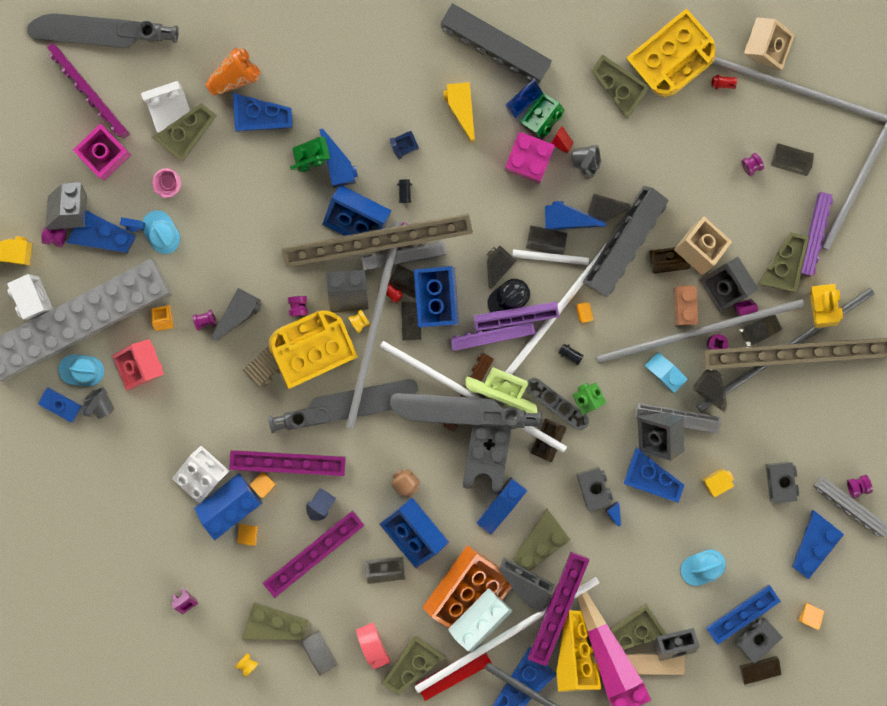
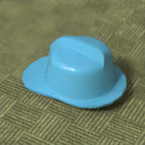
(161, 232)
(81, 370)
(703, 567)

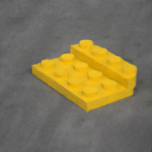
(674, 55)
(311, 347)

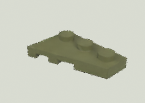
(620, 84)
(185, 132)
(787, 264)
(541, 543)
(273, 624)
(637, 628)
(413, 663)

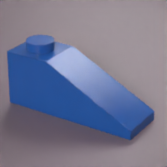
(339, 165)
(567, 217)
(501, 506)

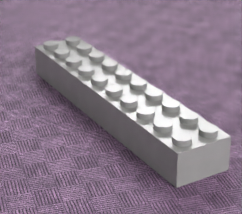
(81, 318)

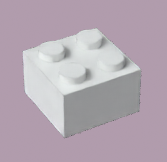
(29, 297)

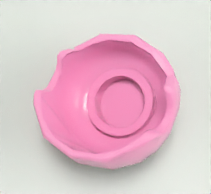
(166, 183)

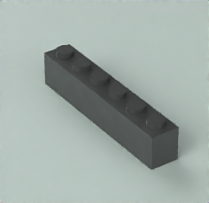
(495, 43)
(625, 241)

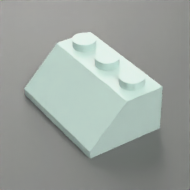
(480, 620)

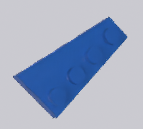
(529, 673)

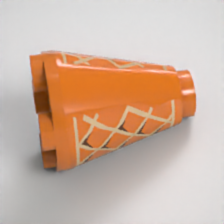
(233, 73)

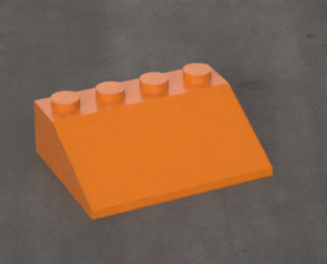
(464, 585)

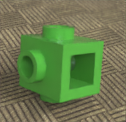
(589, 397)

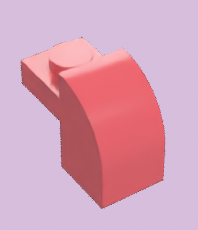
(372, 646)

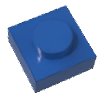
(132, 225)

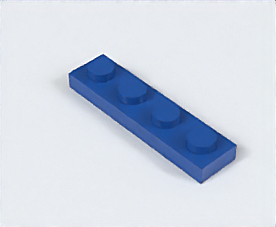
(743, 614)

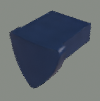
(403, 144)
(319, 506)

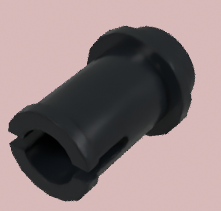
(404, 191)
(570, 354)

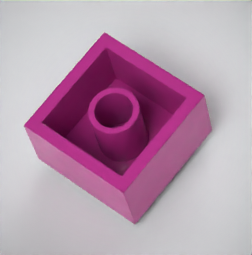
(102, 152)
(529, 157)

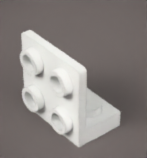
(166, 104)
(200, 474)

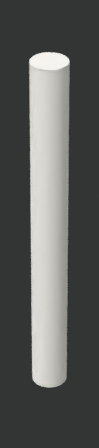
(550, 257)

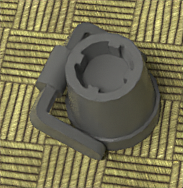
(587, 159)
(97, 403)

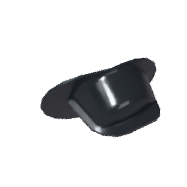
(509, 295)

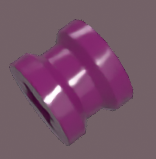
(752, 164)
(715, 344)

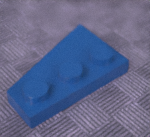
(260, 115)
(101, 234)
(652, 478)
(817, 543)

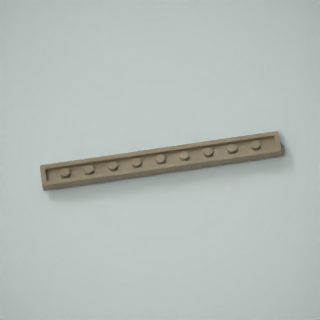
(377, 240)
(794, 353)

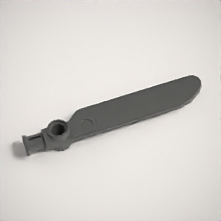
(98, 30)
(338, 405)
(460, 411)

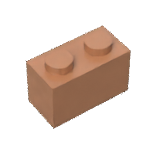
(685, 305)

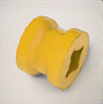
(359, 321)
(246, 665)

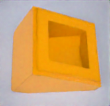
(584, 312)
(162, 318)
(263, 484)
(247, 534)
(811, 616)

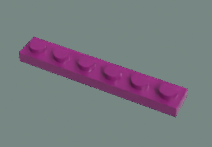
(82, 85)
(287, 463)
(313, 554)
(558, 608)

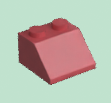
(138, 364)

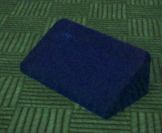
(524, 99)

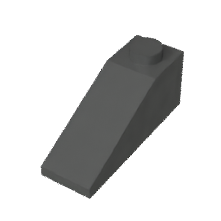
(239, 310)
(530, 587)

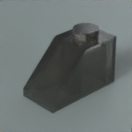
(606, 208)
(498, 264)
(760, 329)
(711, 387)

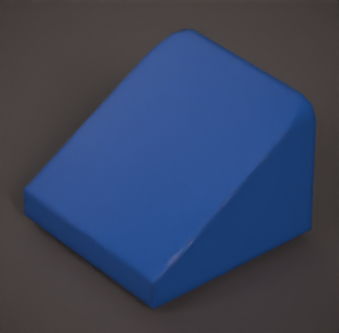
(614, 513)

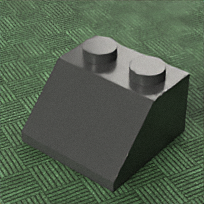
(66, 207)
(728, 284)
(347, 290)
(661, 435)

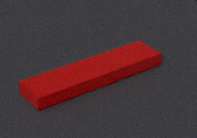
(457, 676)

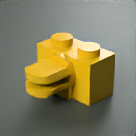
(825, 305)

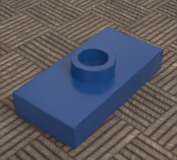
(60, 404)

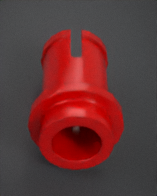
(723, 82)
(393, 294)

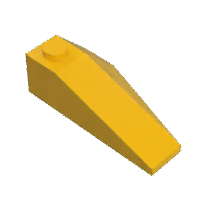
(575, 664)

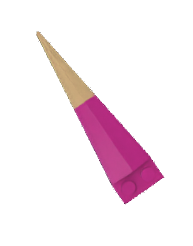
(618, 674)

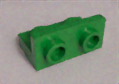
(542, 115)
(310, 154)

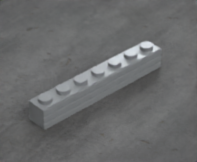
(405, 255)
(690, 420)
(851, 506)

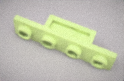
(503, 388)

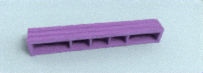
(816, 233)
(516, 316)
(492, 335)

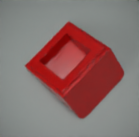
(562, 140)

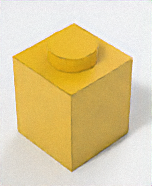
(718, 482)

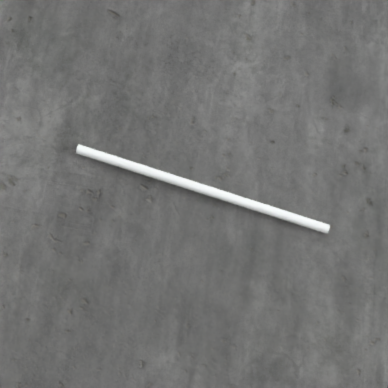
(548, 322)
(465, 392)
(496, 641)

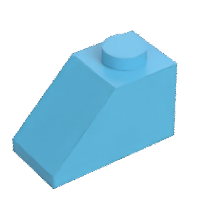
(666, 372)

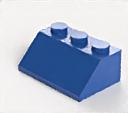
(354, 213)
(436, 296)
(227, 506)
(414, 533)

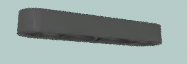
(559, 400)

